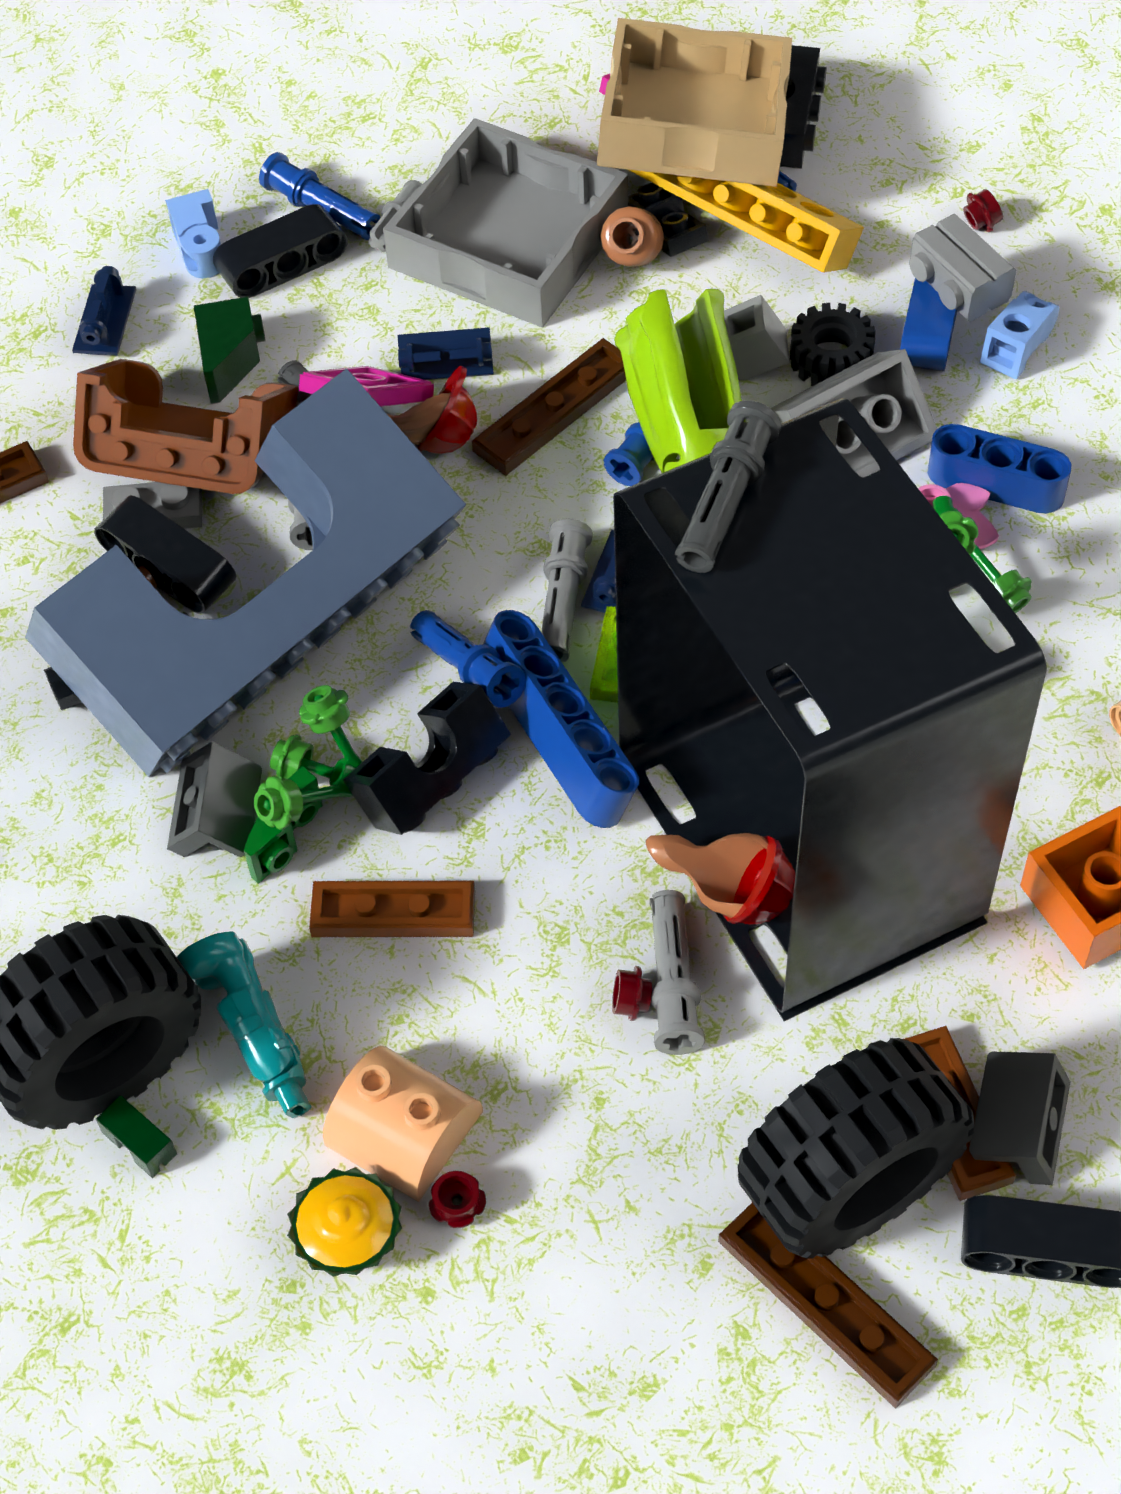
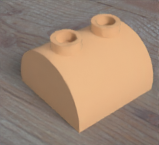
(398, 1120)

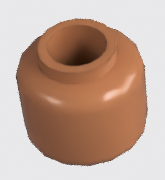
(619, 229)

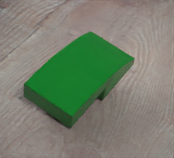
(272, 849)

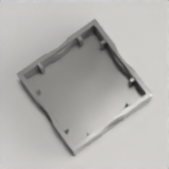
(505, 222)

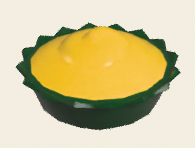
(344, 1222)

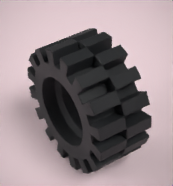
(829, 326)

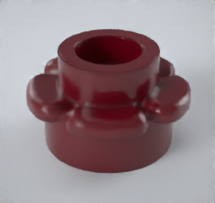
(982, 210)
(631, 993)
(452, 1185)

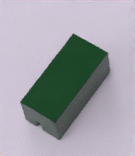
(131, 1129)

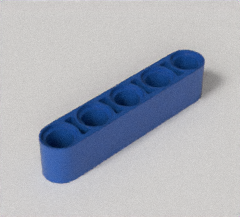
(564, 724)

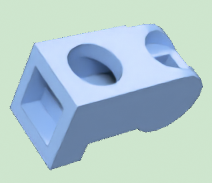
(195, 231)
(1018, 333)

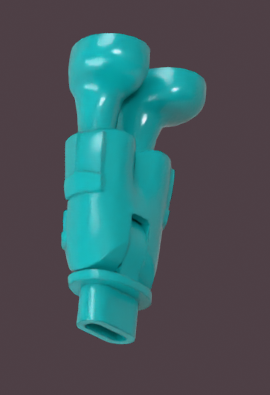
(250, 1017)

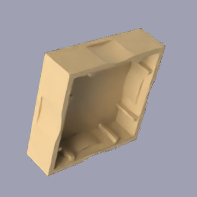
(695, 102)

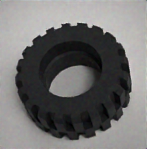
(91, 1020)
(854, 1147)

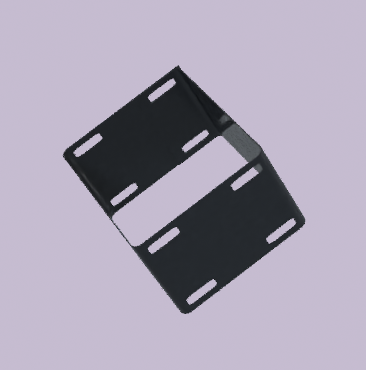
(842, 600)

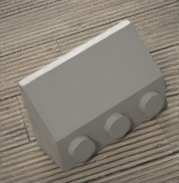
(886, 397)

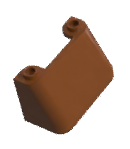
(133, 434)

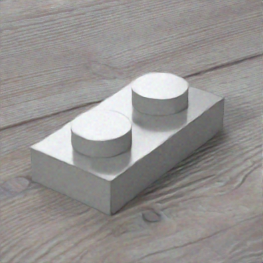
(176, 502)

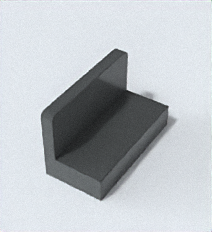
(214, 801)
(1021, 1112)

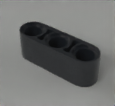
(280, 251)
(173, 556)
(1042, 1240)

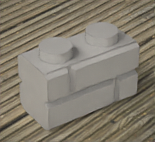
(961, 268)

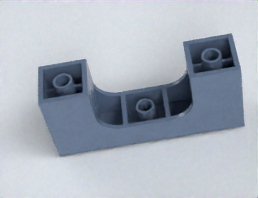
(177, 677)

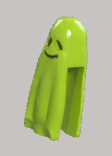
(679, 376)

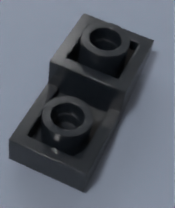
(679, 228)

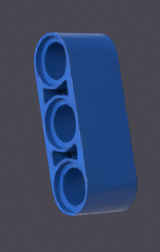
(927, 328)
(1008, 468)

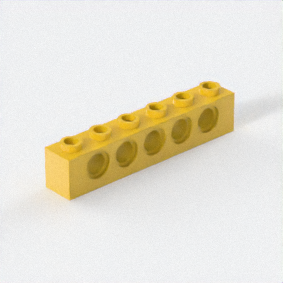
(772, 215)

